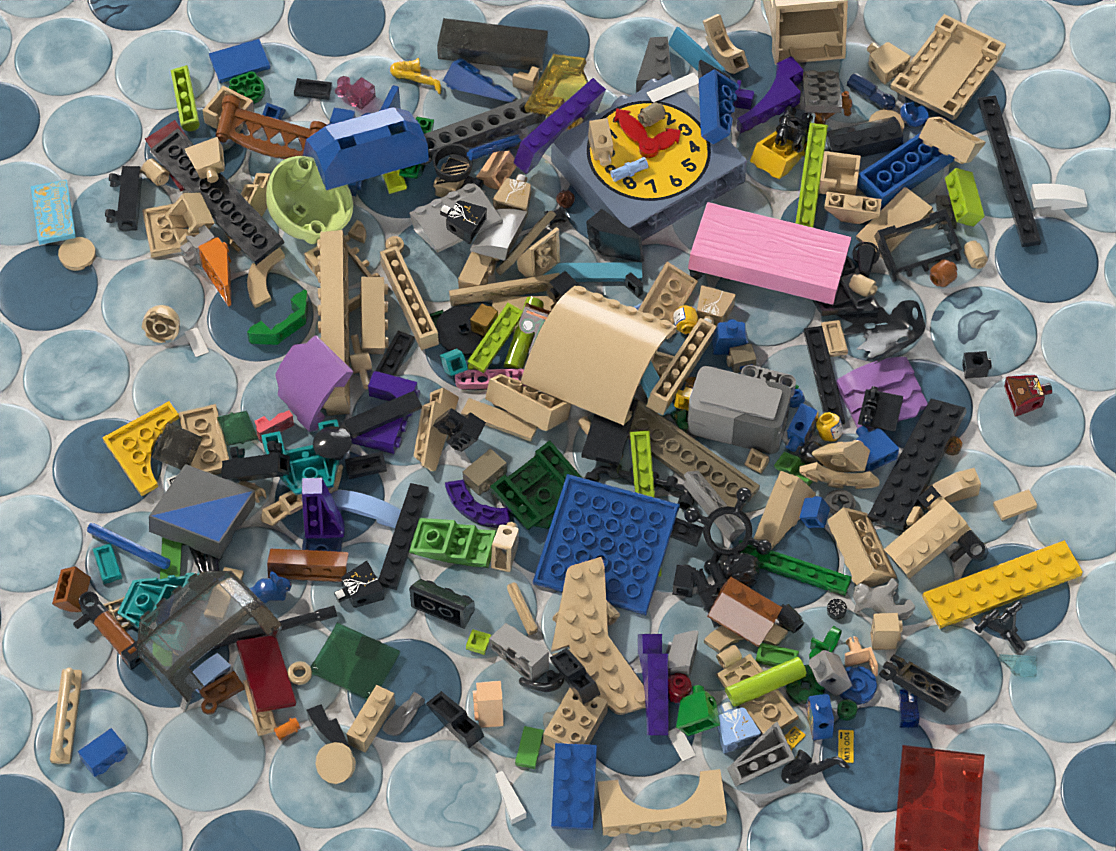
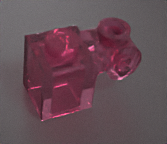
(358, 94)

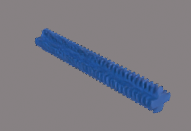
(494, 147)

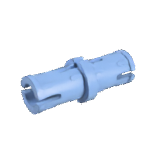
(629, 169)

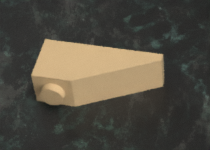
(958, 486)

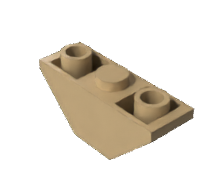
(852, 208)

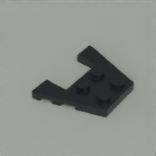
(844, 301)

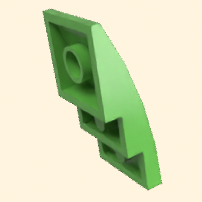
(453, 542)

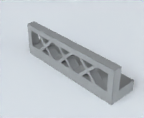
(709, 501)

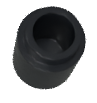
(790, 618)

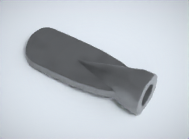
(403, 715)

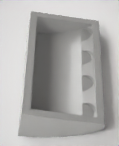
(500, 238)

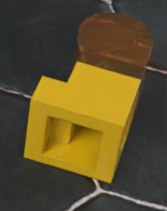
(682, 397)

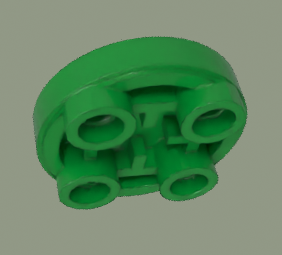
(249, 86)

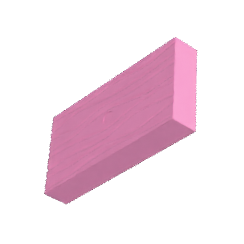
(769, 253)

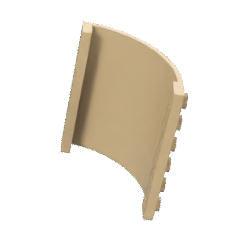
(594, 353)

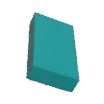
(107, 563)

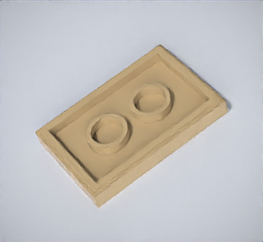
(159, 233)

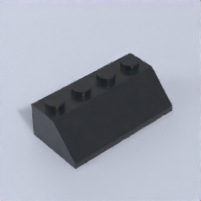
(866, 138)

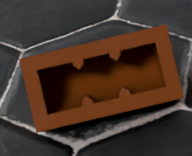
(70, 587)

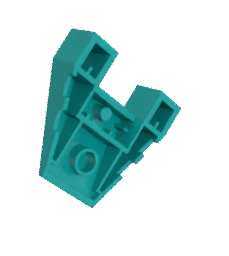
(305, 462)
(146, 593)

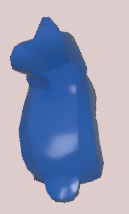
(271, 589)

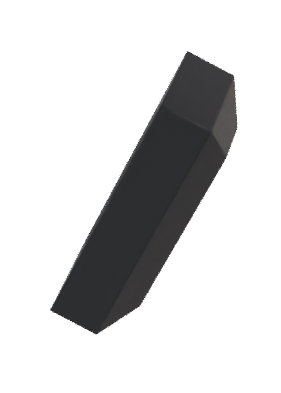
(357, 466)

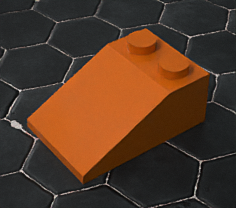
(216, 265)

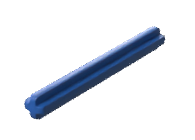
(128, 546)

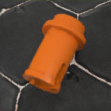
(287, 728)

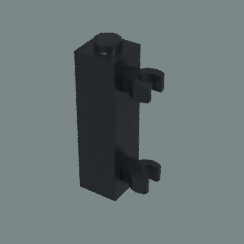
(129, 198)
(256, 467)

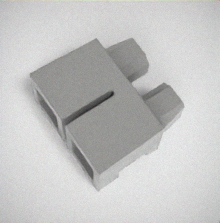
(191, 248)

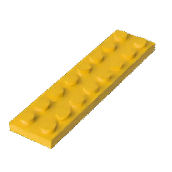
(1002, 584)

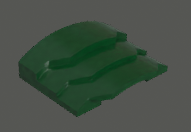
(535, 487)

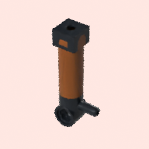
(108, 627)

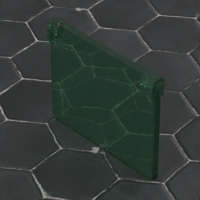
(354, 661)

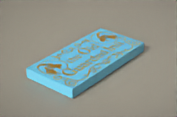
(53, 212)

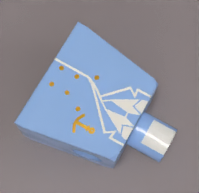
(736, 728)

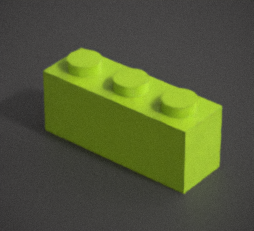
(964, 197)

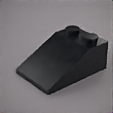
(613, 238)

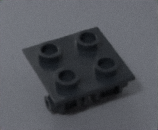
(880, 409)

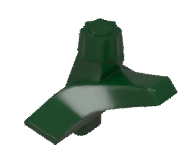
(681, 419)

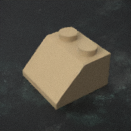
(843, 456)

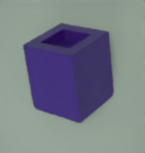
(744, 97)

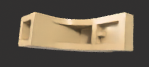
(722, 48)

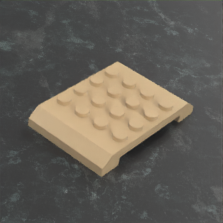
(949, 67)

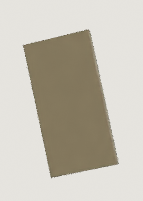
(525, 242)

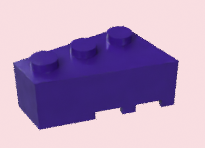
(319, 511)

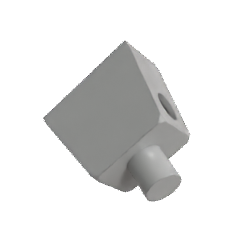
(829, 666)

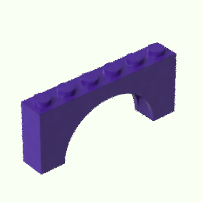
(539, 140)

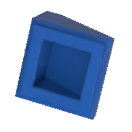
(273, 111)

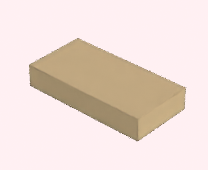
(834, 338)
(1015, 505)

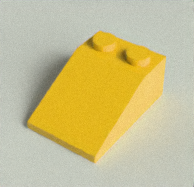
(775, 158)

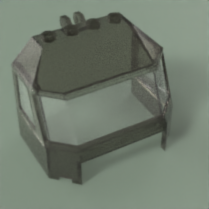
(193, 624)

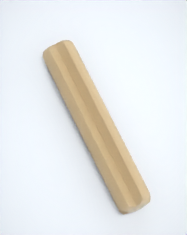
(522, 608)

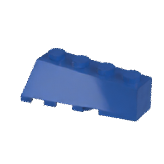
(716, 105)

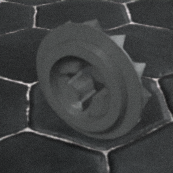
(845, 497)

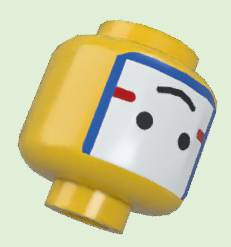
(685, 318)
(829, 427)

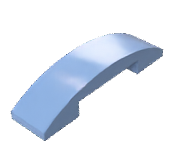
(367, 506)

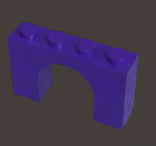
(387, 437)

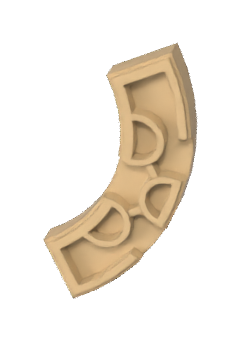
(257, 278)
(839, 479)
(722, 637)

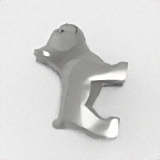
(881, 600)

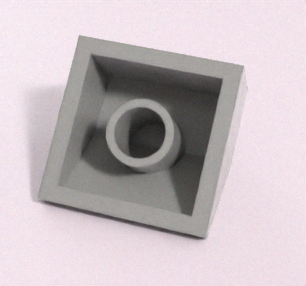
(682, 653)

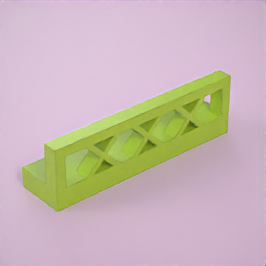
(495, 338)

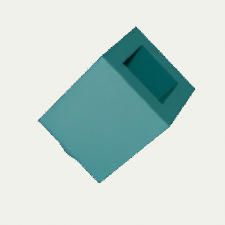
(453, 362)

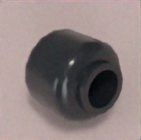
(806, 453)

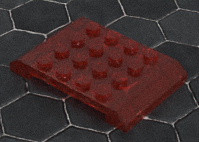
(938, 800)

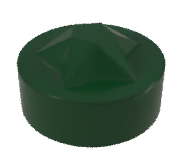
(847, 710)

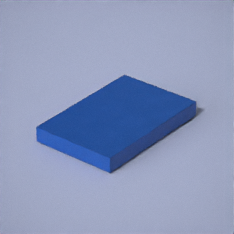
(239, 60)

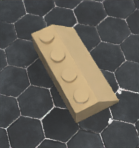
(927, 538)
(860, 547)

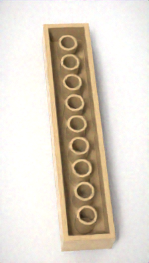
(334, 309)

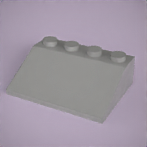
(432, 226)

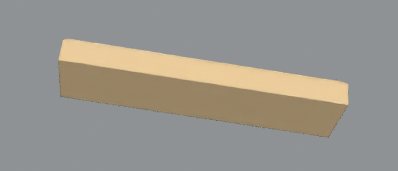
(500, 419)

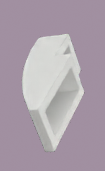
(1057, 196)

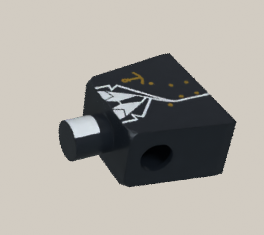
(464, 219)
(360, 586)

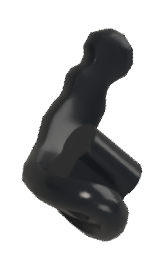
(554, 679)

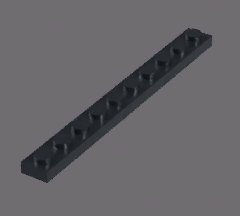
(1009, 171)

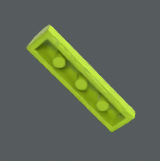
(185, 98)
(521, 342)
(766, 681)

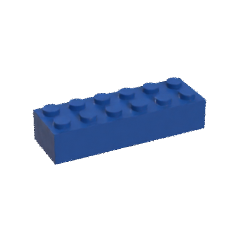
(901, 168)

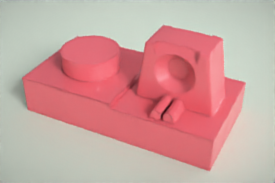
(279, 423)

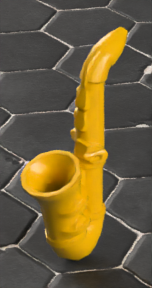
(407, 71)

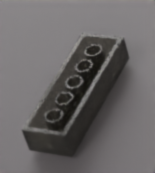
(492, 44)

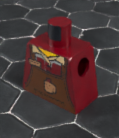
(1025, 393)

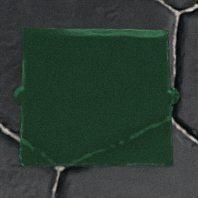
(237, 428)

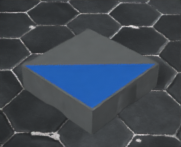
(201, 511)

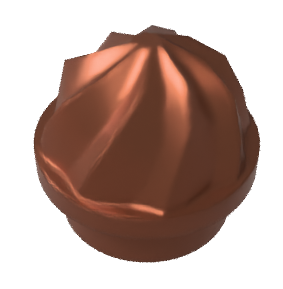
(565, 198)

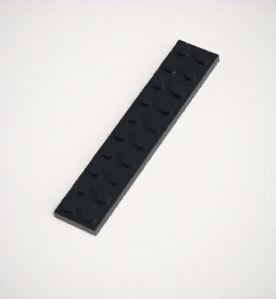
(223, 201)

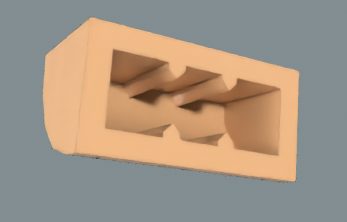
(497, 169)

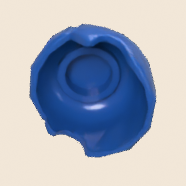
(913, 115)

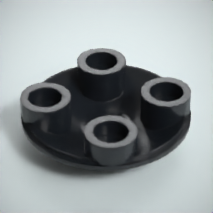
(332, 442)

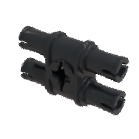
(793, 129)
(706, 590)

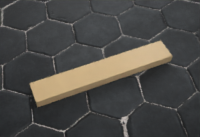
(500, 289)

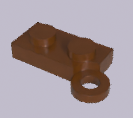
(220, 691)

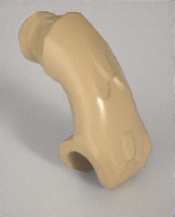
(258, 490)

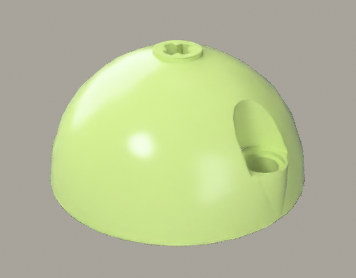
(304, 205)

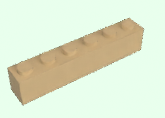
(409, 298)
(681, 366)

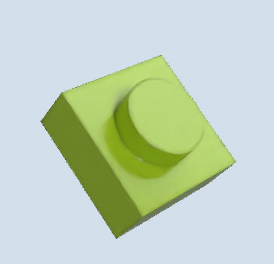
(478, 642)

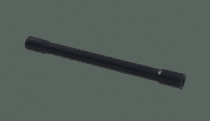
(319, 615)

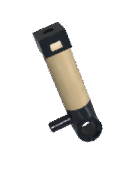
(967, 541)

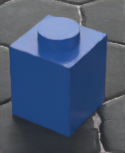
(814, 512)

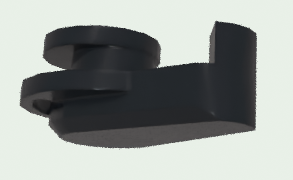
(865, 257)

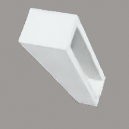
(512, 804)

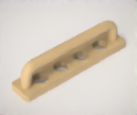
(59, 754)

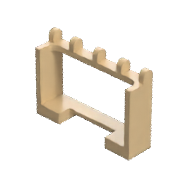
(312, 263)

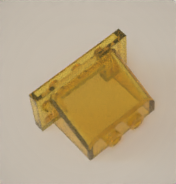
(557, 84)

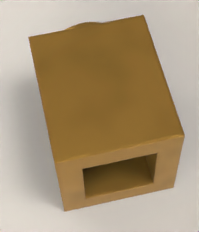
(483, 319)

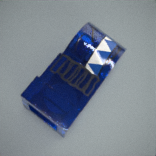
(908, 710)

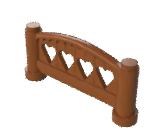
(233, 116)

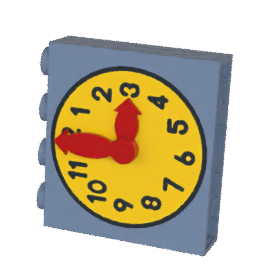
(681, 168)

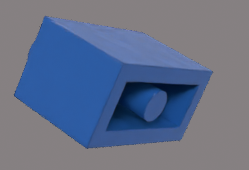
(103, 752)

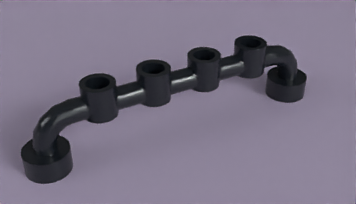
(669, 485)

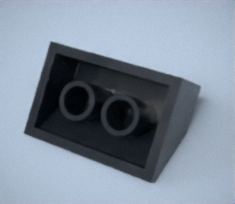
(441, 602)

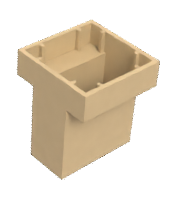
(807, 29)

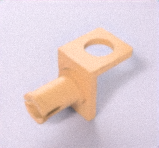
(858, 655)

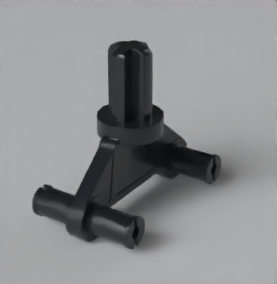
(1004, 625)

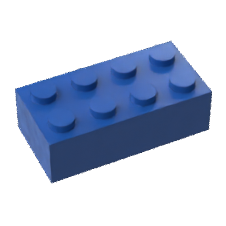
(574, 786)

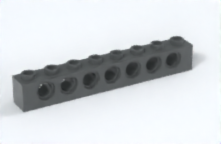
(483, 127)

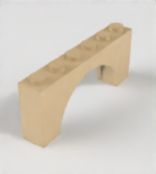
(623, 816)

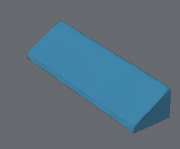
(690, 50)

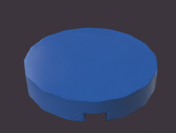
(863, 685)

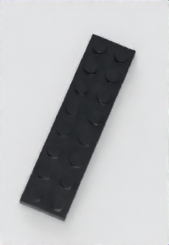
(917, 463)

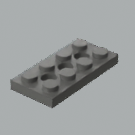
(822, 92)

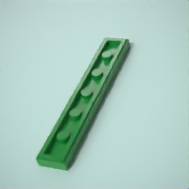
(801, 571)

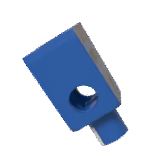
(801, 427)

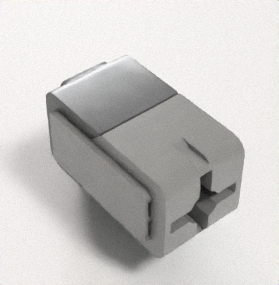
(742, 407)

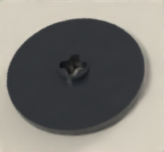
(450, 326)

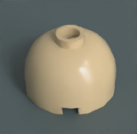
(161, 323)

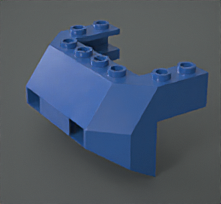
(367, 146)

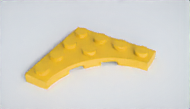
(134, 445)

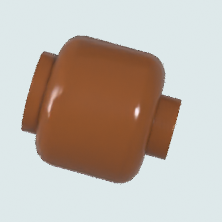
(943, 273)

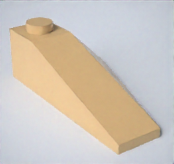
(783, 508)

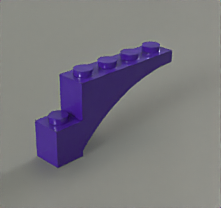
(781, 95)
(655, 680)

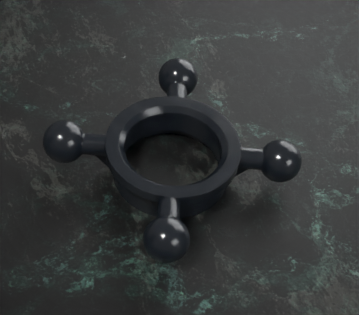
(743, 495)

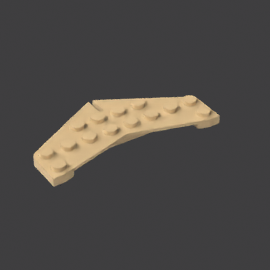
(584, 630)

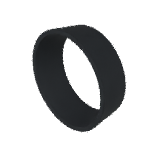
(449, 150)

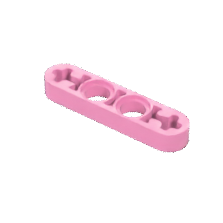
(489, 373)

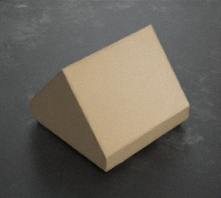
(757, 460)

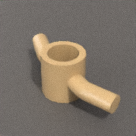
(360, 361)

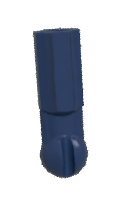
(871, 91)

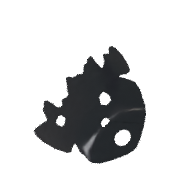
(884, 337)

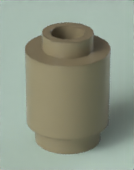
(651, 114)

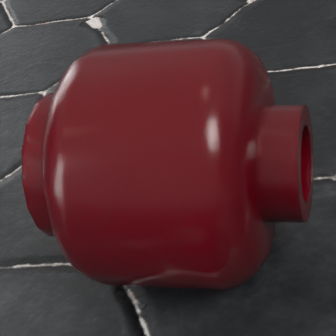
(678, 687)

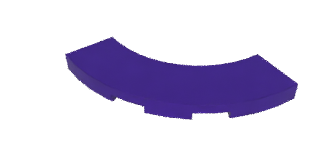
(471, 509)

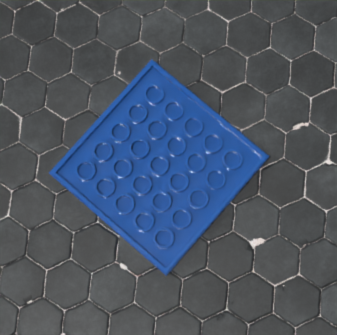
(613, 524)

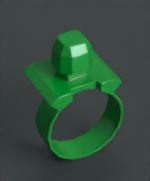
(828, 644)

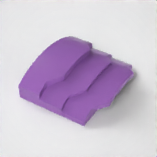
(890, 376)
(308, 379)

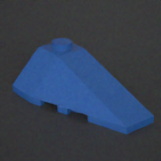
(466, 78)

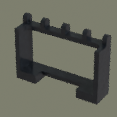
(932, 218)

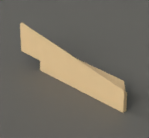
(256, 196)
(429, 440)
(290, 503)

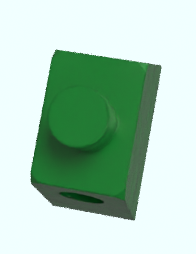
(697, 712)

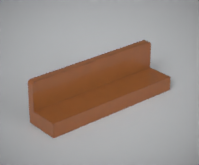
(307, 564)

